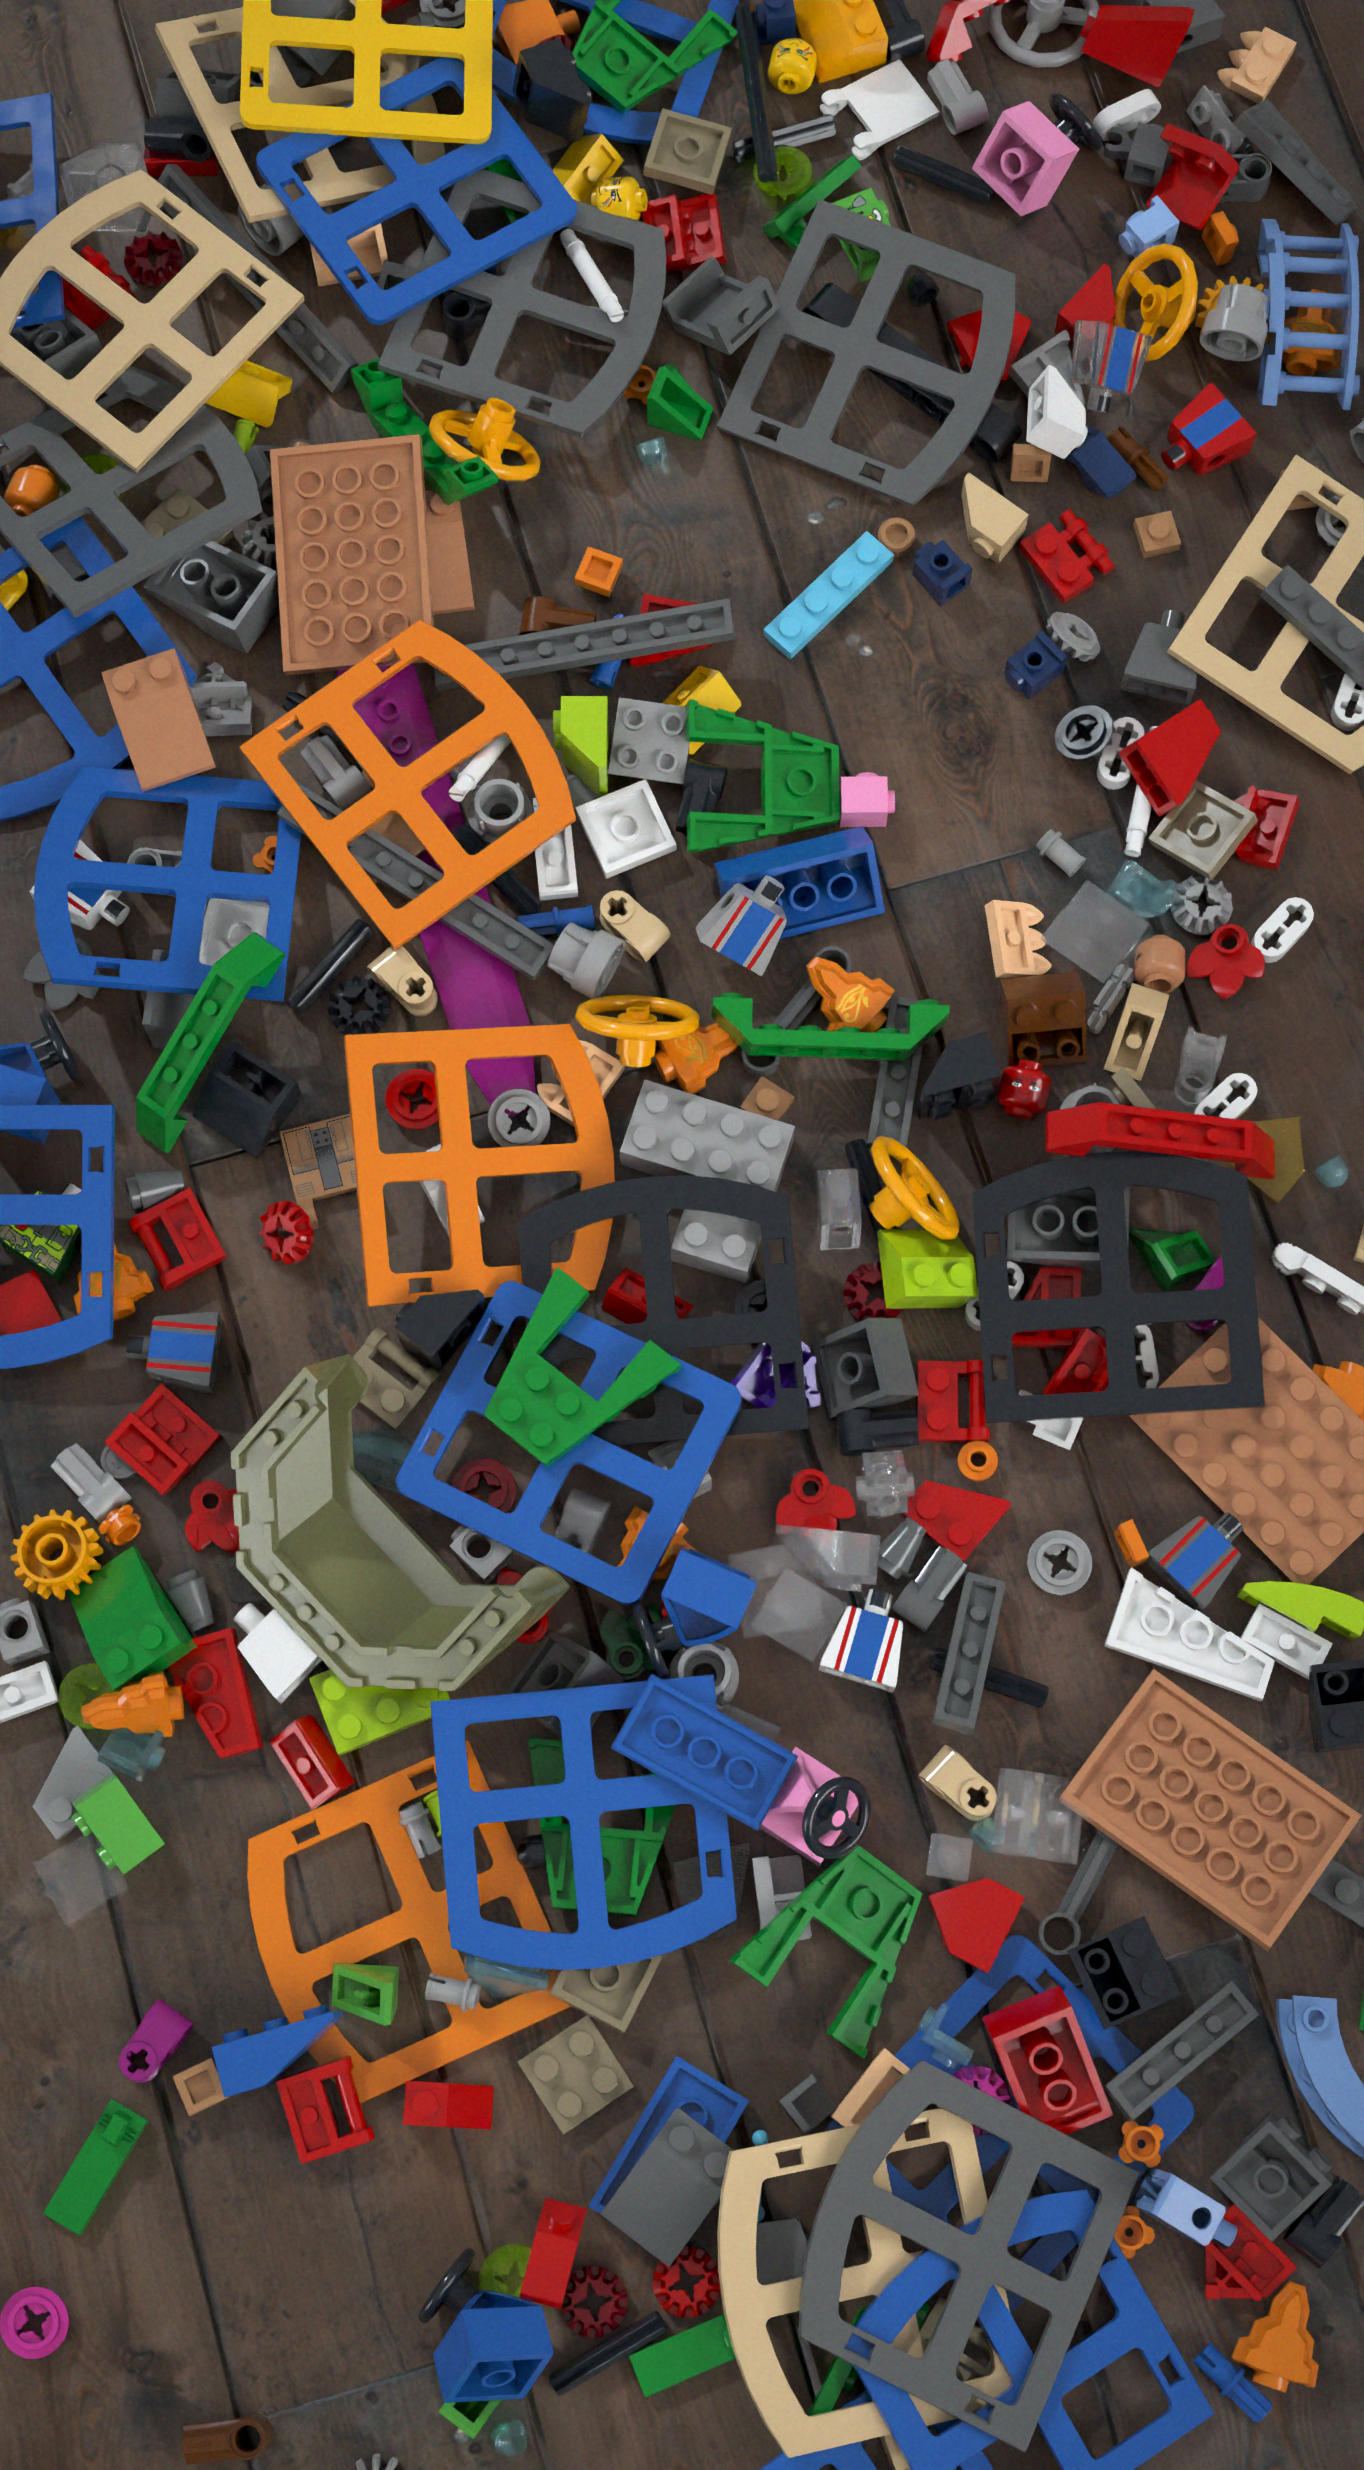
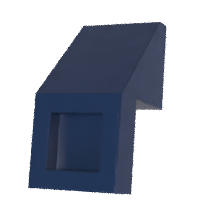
(1101, 465)

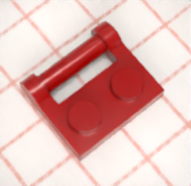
(189, 1233)
(939, 1402)
(311, 2113)

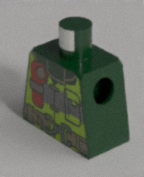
(45, 1247)

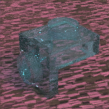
(1142, 891)
(132, 1752)
(946, 2049)

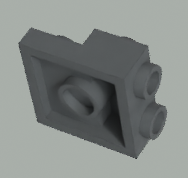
(1274, 2175)

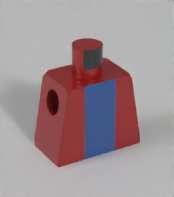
(1207, 434)

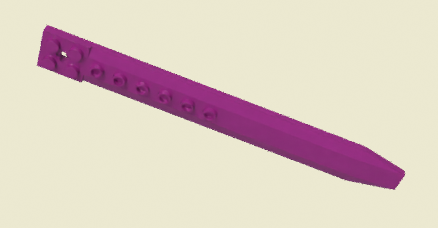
(470, 981)

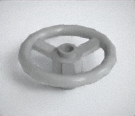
(1041, 17)

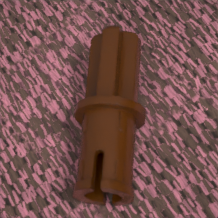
(1138, 458)

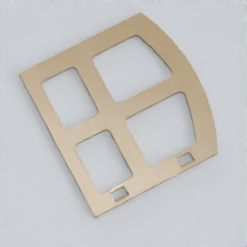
(327, 182)
(143, 324)
(1261, 687)
(750, 2304)

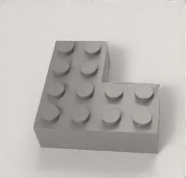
(704, 1138)

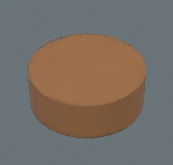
(897, 536)

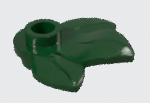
(623, 1636)

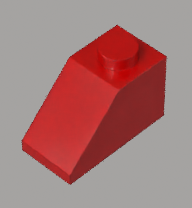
(1090, 303)
(448, 2105)
(553, 2253)

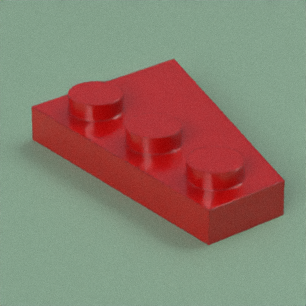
(219, 1693)

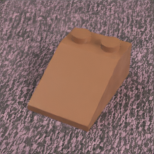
(448, 557)
(158, 719)

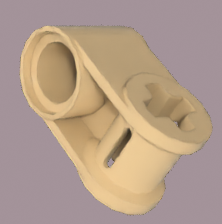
(637, 927)
(402, 977)
(953, 1778)

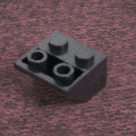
(552, 90)
(962, 1078)
(246, 1099)
(1337, 1705)
(1124, 1973)

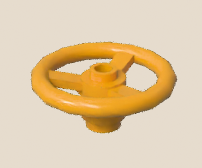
(1159, 304)
(489, 435)
(636, 1028)
(907, 1193)

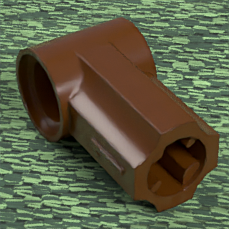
(544, 614)
(223, 2439)

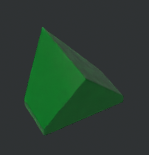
(676, 406)
(1172, 1255)

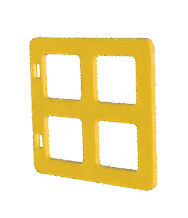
(368, 40)

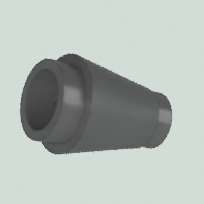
(152, 1188)
(900, 1548)
(191, 1599)

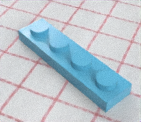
(828, 595)

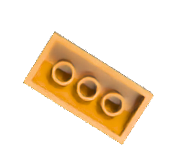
(843, 35)

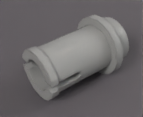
(1060, 852)
(419, 1829)
(453, 1991)

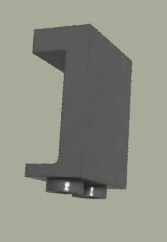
(719, 308)

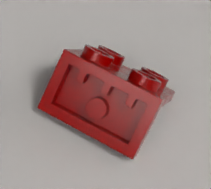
(1194, 177)

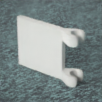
(885, 103)

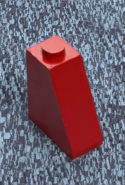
(1137, 38)
(1172, 756)

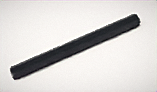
(756, 93)

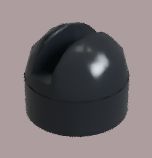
(922, 289)
(531, 1851)

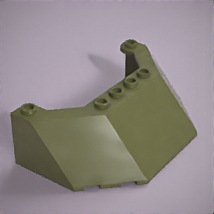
(349, 1563)

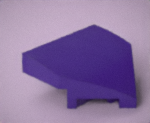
(757, 1379)

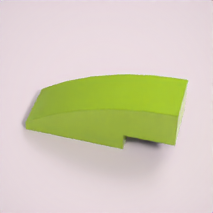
(1308, 1606)

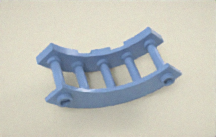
(1276, 264)
(1322, 2068)

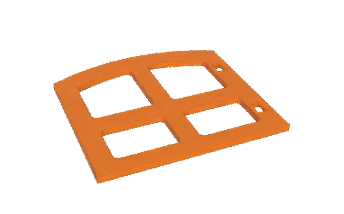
(401, 788)
(461, 1163)
(420, 1917)

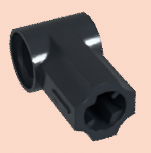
(903, 33)
(177, 137)
(474, 312)
(701, 790)
(866, 1431)
(1318, 2231)

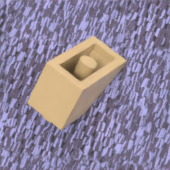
(990, 519)
(1137, 1031)

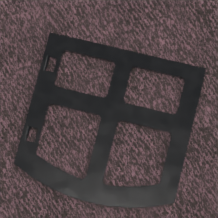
(652, 1201)
(1117, 1307)

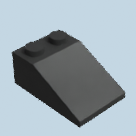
(61, 344)
(219, 593)
(1059, 1231)
(670, 2187)

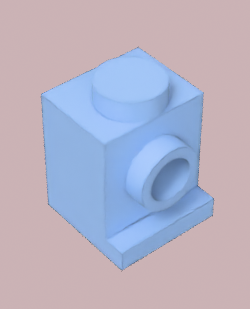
(1149, 228)

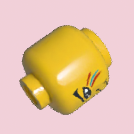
(794, 64)
(620, 197)

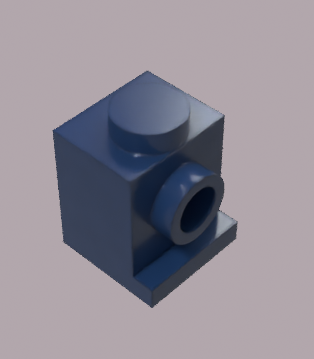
(775, 21)
(944, 581)
(1030, 678)

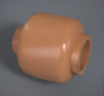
(1160, 963)

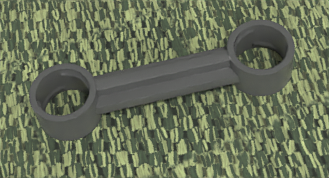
(797, 1011)
(1080, 1890)

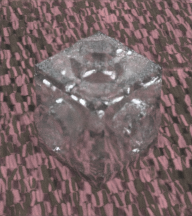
(884, 1483)

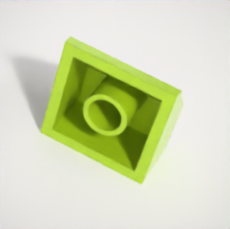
(583, 737)
(925, 1270)

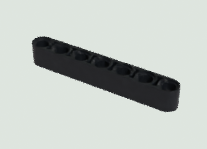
(997, 429)

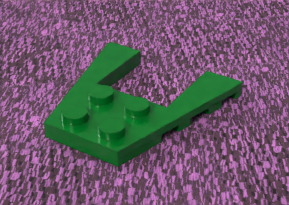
(630, 68)
(796, 781)
(542, 1405)
(626, 1854)
(864, 1908)

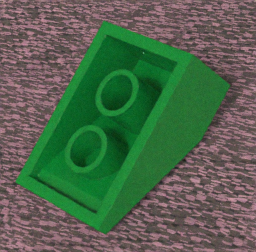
(129, 1621)

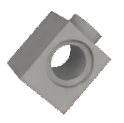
(486, 1567)
(32, 1643)

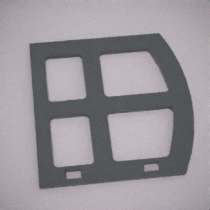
(515, 296)
(859, 349)
(98, 494)
(979, 2257)

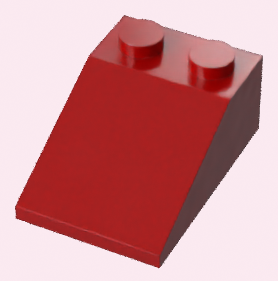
(1048, 2062)

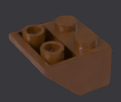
(1044, 1019)

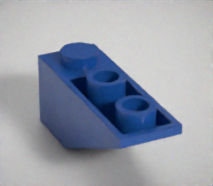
(263, 2058)

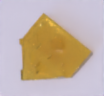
(1288, 1156)

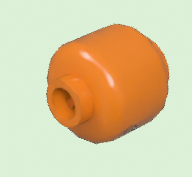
(31, 490)

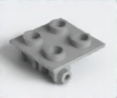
(649, 741)

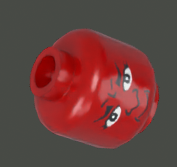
(1024, 1090)

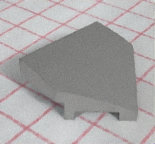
(223, 703)

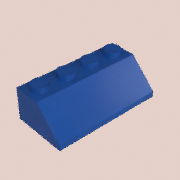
(823, 877)

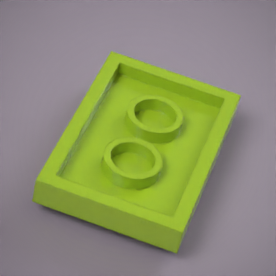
(369, 1712)

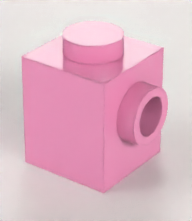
(865, 800)

